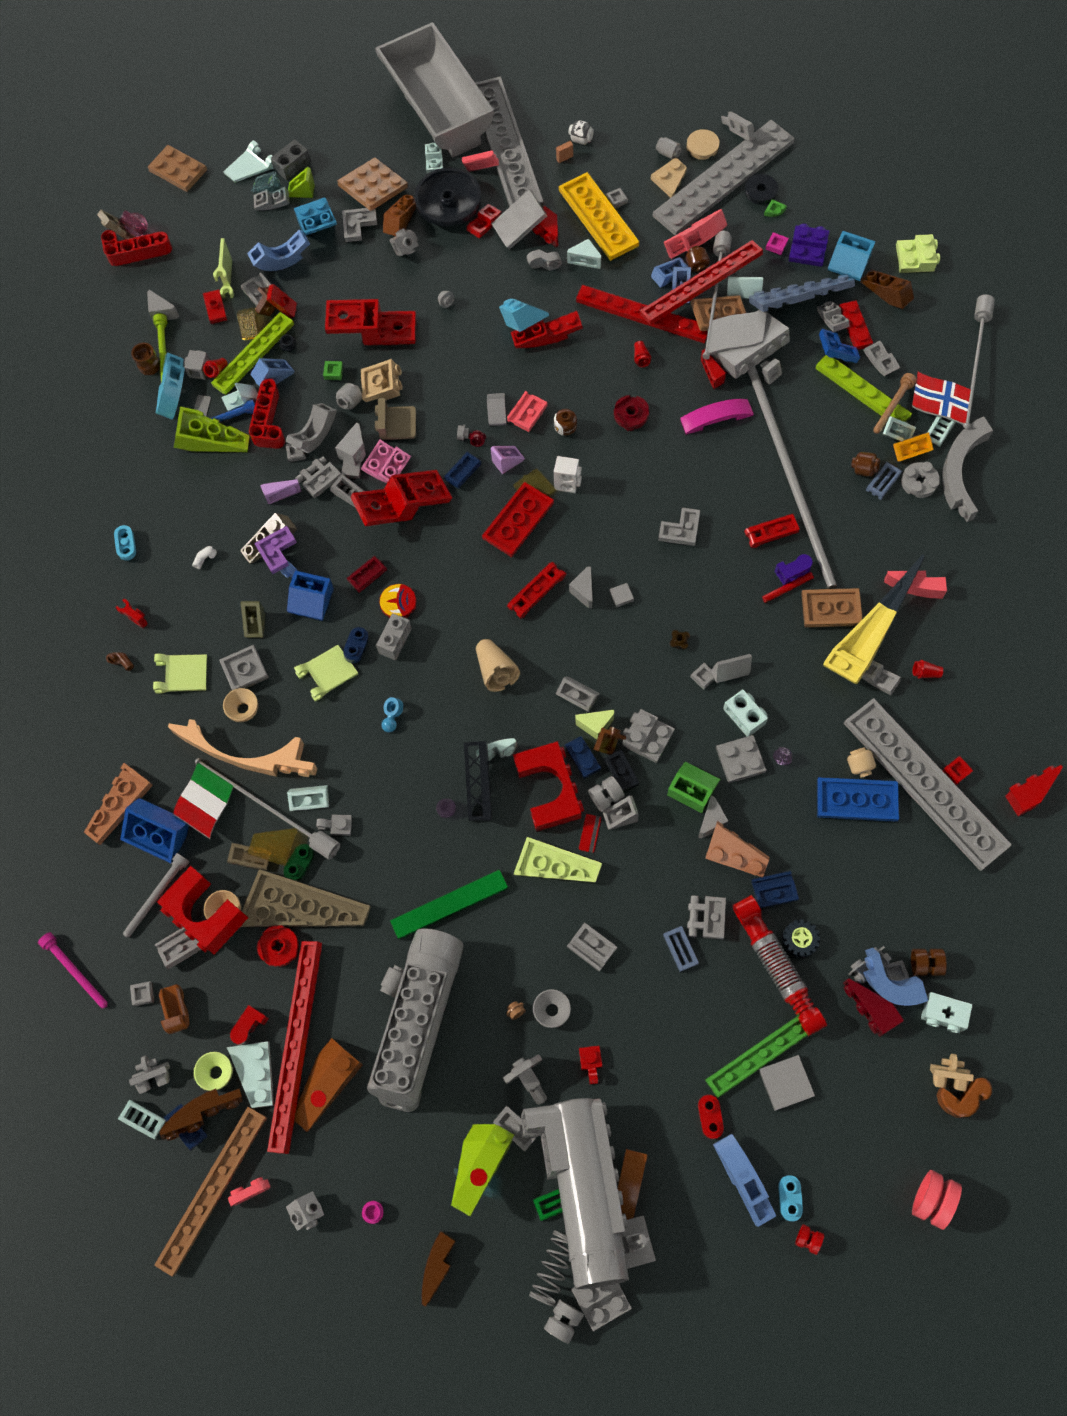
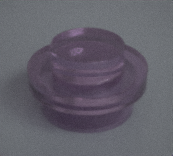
(783, 756)
(446, 808)

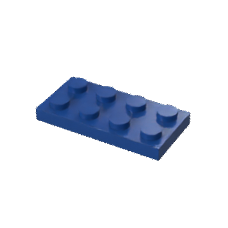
(857, 799)

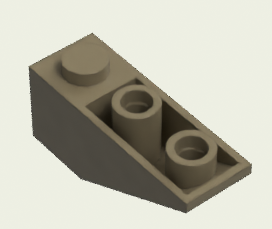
(274, 524)

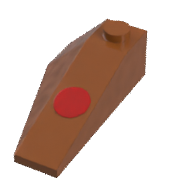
(327, 1079)

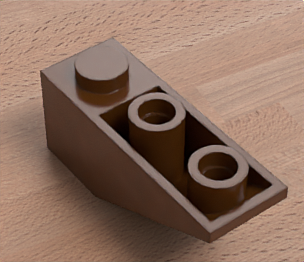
(891, 289)

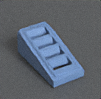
(659, 272)

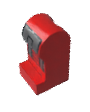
(245, 1026)

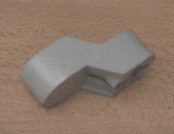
(546, 260)

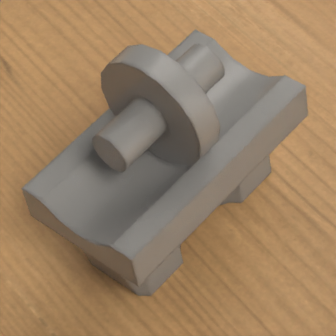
(141, 1080)

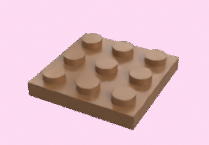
(372, 184)

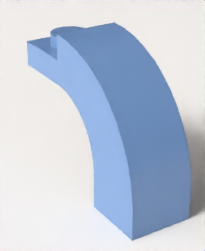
(281, 256)
(902, 992)

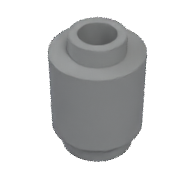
(668, 148)
(392, 980)

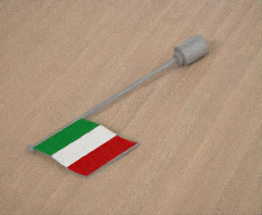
(208, 797)

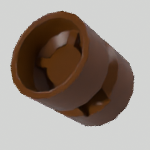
(145, 358)
(921, 963)

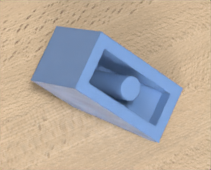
(271, 368)

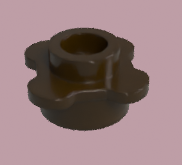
(675, 643)

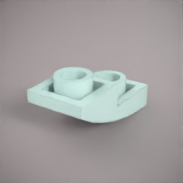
(433, 157)
(502, 747)

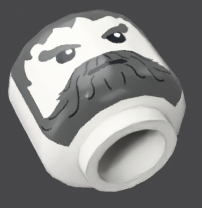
(581, 132)

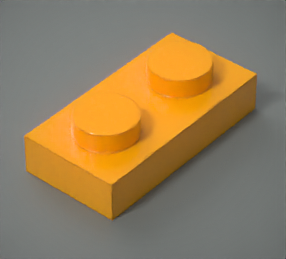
(913, 446)

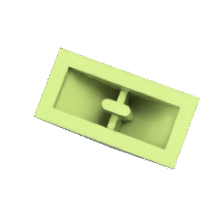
(594, 721)

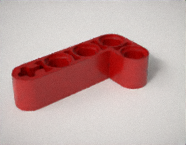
(134, 248)
(267, 413)

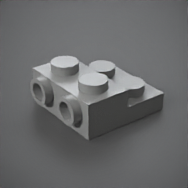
(647, 735)
(601, 1304)

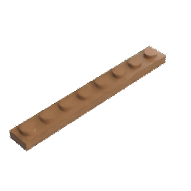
(210, 1192)

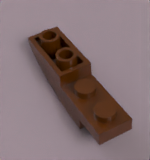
(190, 1115)

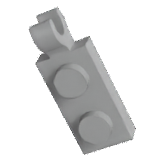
(739, 126)

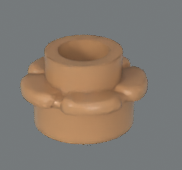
(515, 1010)

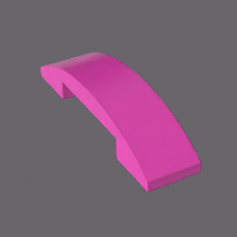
(715, 413)

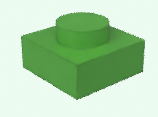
(333, 370)

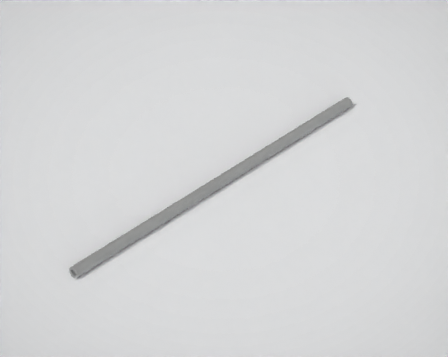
(792, 479)

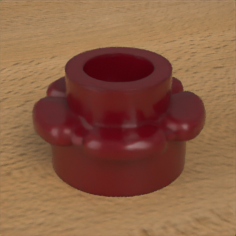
(477, 438)

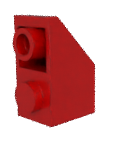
(548, 227)

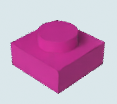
(777, 243)

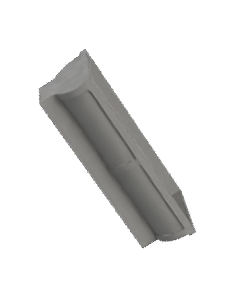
(438, 88)

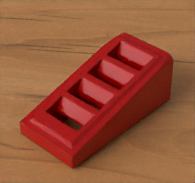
(713, 370)

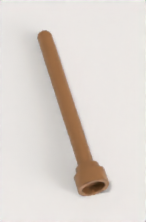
(907, 382)

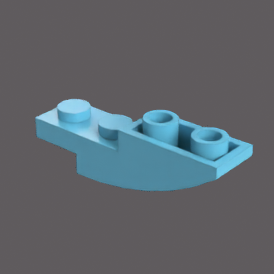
(171, 386)

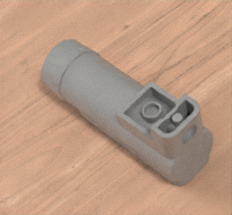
(415, 1019)
(581, 1160)

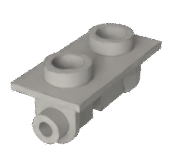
(860, 967)

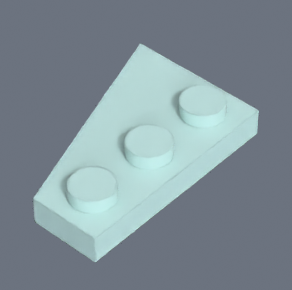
(255, 1072)

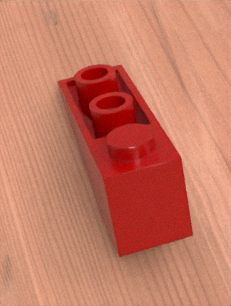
(1030, 794)

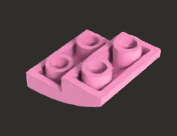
(385, 461)

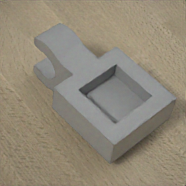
(339, 825)

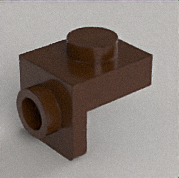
(264, 306)
(607, 740)

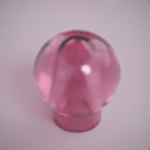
(134, 223)

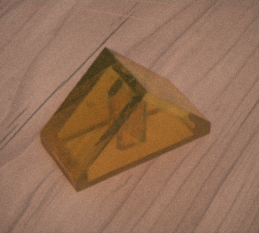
(248, 323)

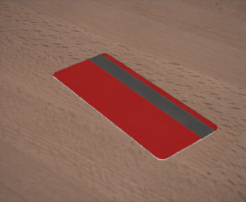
(590, 833)

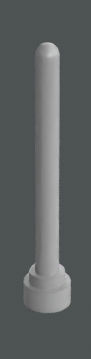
(178, 863)

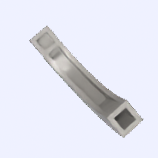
(952, 471)

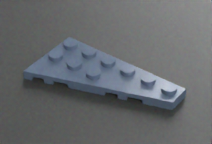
(799, 293)

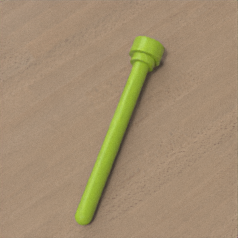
(160, 322)

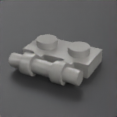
(321, 479)
(713, 917)

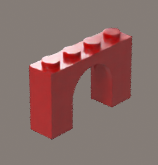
(550, 759)
(210, 933)

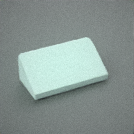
(744, 286)
(308, 798)

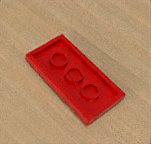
(518, 519)

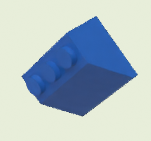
(153, 830)

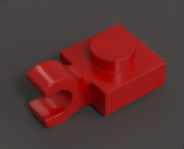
(134, 615)
(591, 1060)

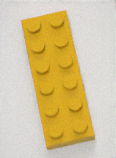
(599, 216)

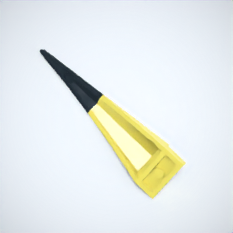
(857, 650)

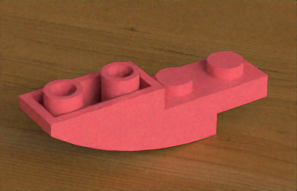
(697, 234)

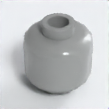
(348, 396)

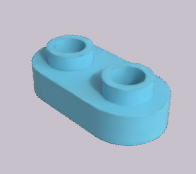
(125, 544)
(789, 1198)

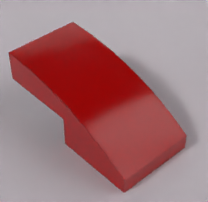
(483, 222)
(957, 770)

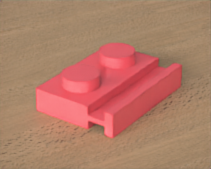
(527, 411)

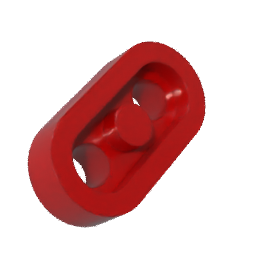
(710, 1116)

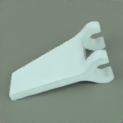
(248, 164)

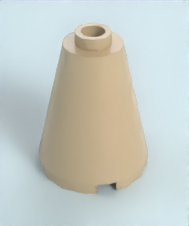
(495, 666)

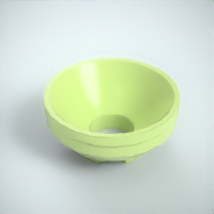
(206, 1064)

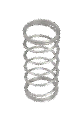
(550, 1301)

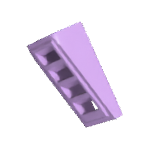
(280, 490)

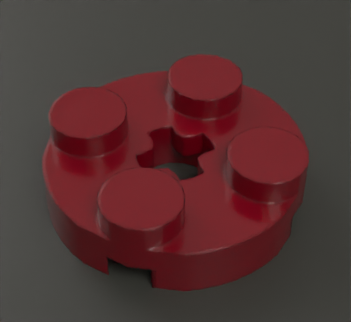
(630, 403)

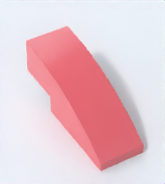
(921, 586)

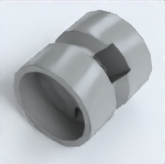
(611, 789)
(559, 1328)

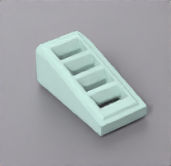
(946, 430)
(123, 1117)

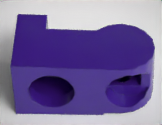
(793, 570)

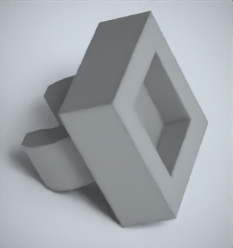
(771, 370)

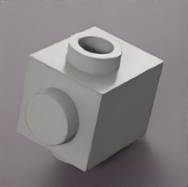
(194, 364)

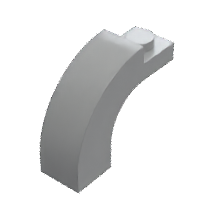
(315, 430)

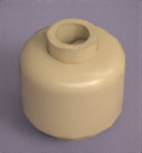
(861, 762)

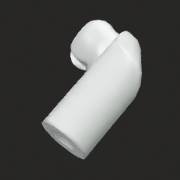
(201, 555)

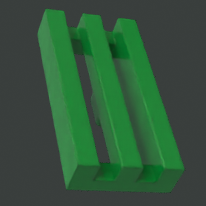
(540, 1208)

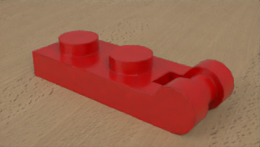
(772, 530)

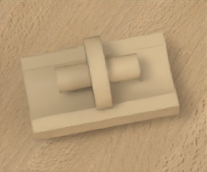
(960, 1076)

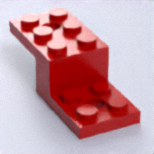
(366, 318)
(401, 497)

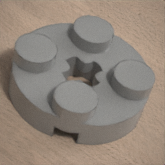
(925, 471)

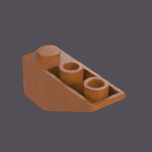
(399, 215)

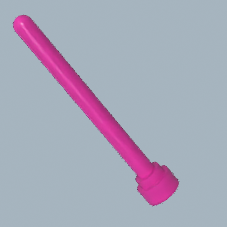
(49, 943)

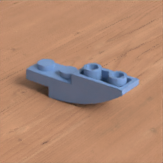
(745, 1179)

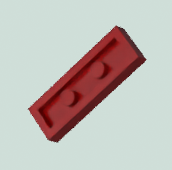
(858, 330)

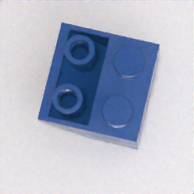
(309, 595)

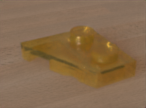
(273, 845)

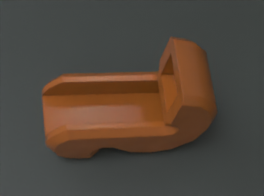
(174, 1009)
(968, 1102)

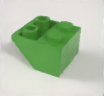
(693, 787)

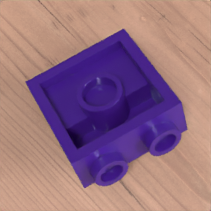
(809, 245)

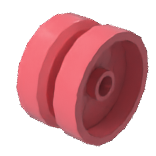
(937, 1199)

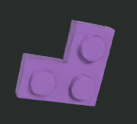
(271, 548)

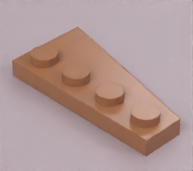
(125, 790)

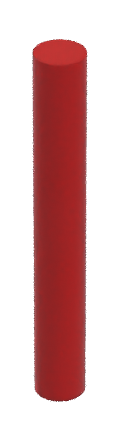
(787, 587)

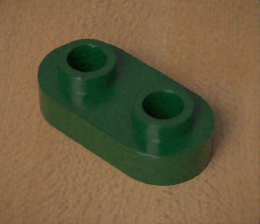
(299, 862)

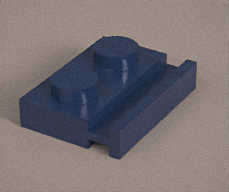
(775, 890)

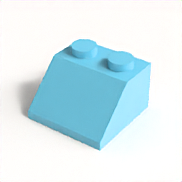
(521, 315)

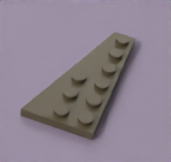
(294, 904)

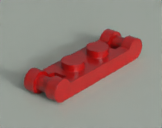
(536, 589)

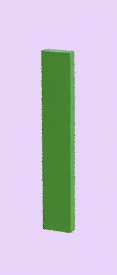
(756, 1057)

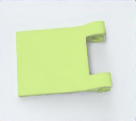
(224, 269)
(328, 671)
(182, 673)

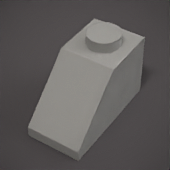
(352, 447)

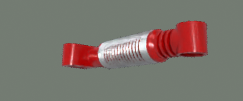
(775, 960)

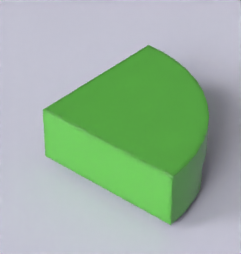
(775, 209)

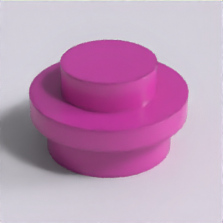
(372, 1212)

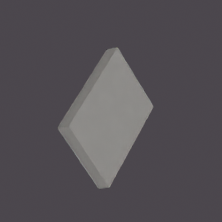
(519, 219)

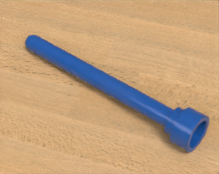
(247, 408)

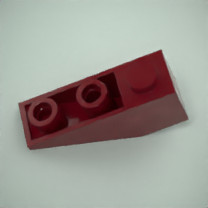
(878, 1011)

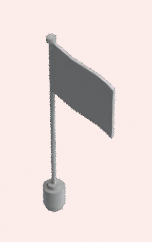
(733, 330)

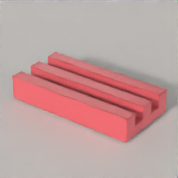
(480, 161)

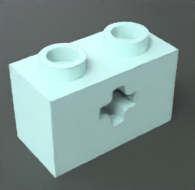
(958, 1011)

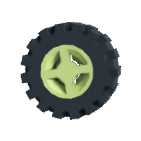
(806, 934)

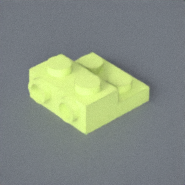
(918, 254)

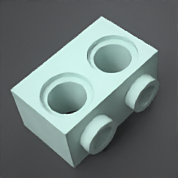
(741, 715)

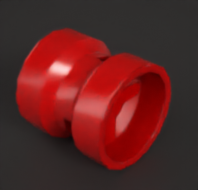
(812, 1242)

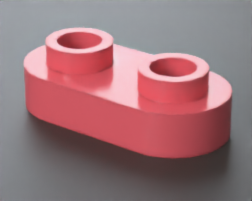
(240, 1195)

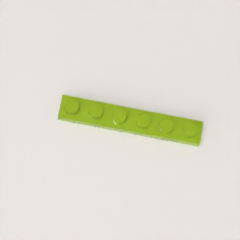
(251, 353)
(859, 388)

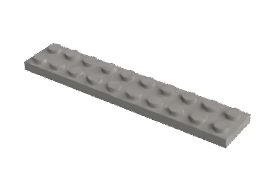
(507, 144)
(723, 177)
(927, 784)

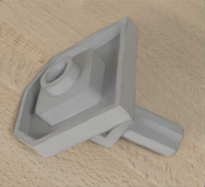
(524, 1071)
(637, 1243)

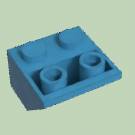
(314, 216)
(851, 255)

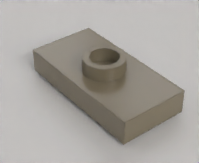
(239, 856)

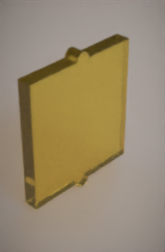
(537, 481)

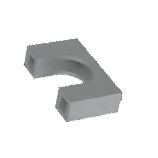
(742, 359)

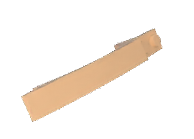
(285, 759)

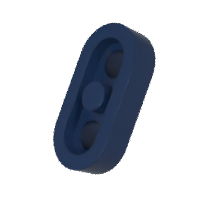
(357, 644)

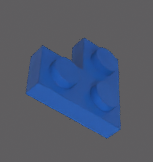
(834, 348)

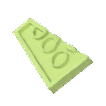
(555, 863)

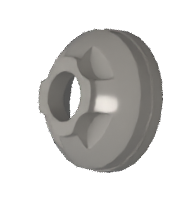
(547, 998)

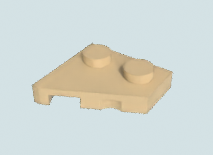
(669, 176)

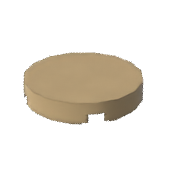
(703, 144)

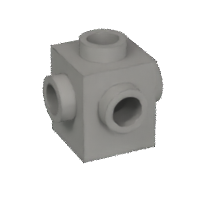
(404, 242)
(305, 1211)

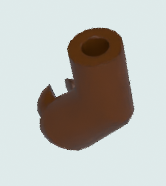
(120, 659)

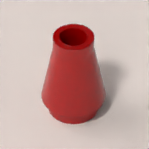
(641, 354)
(214, 367)
(926, 670)

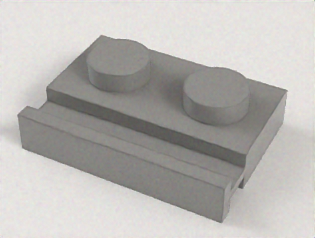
(250, 287)
(592, 947)
(176, 948)

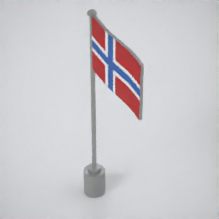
(948, 398)

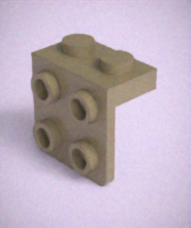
(395, 421)

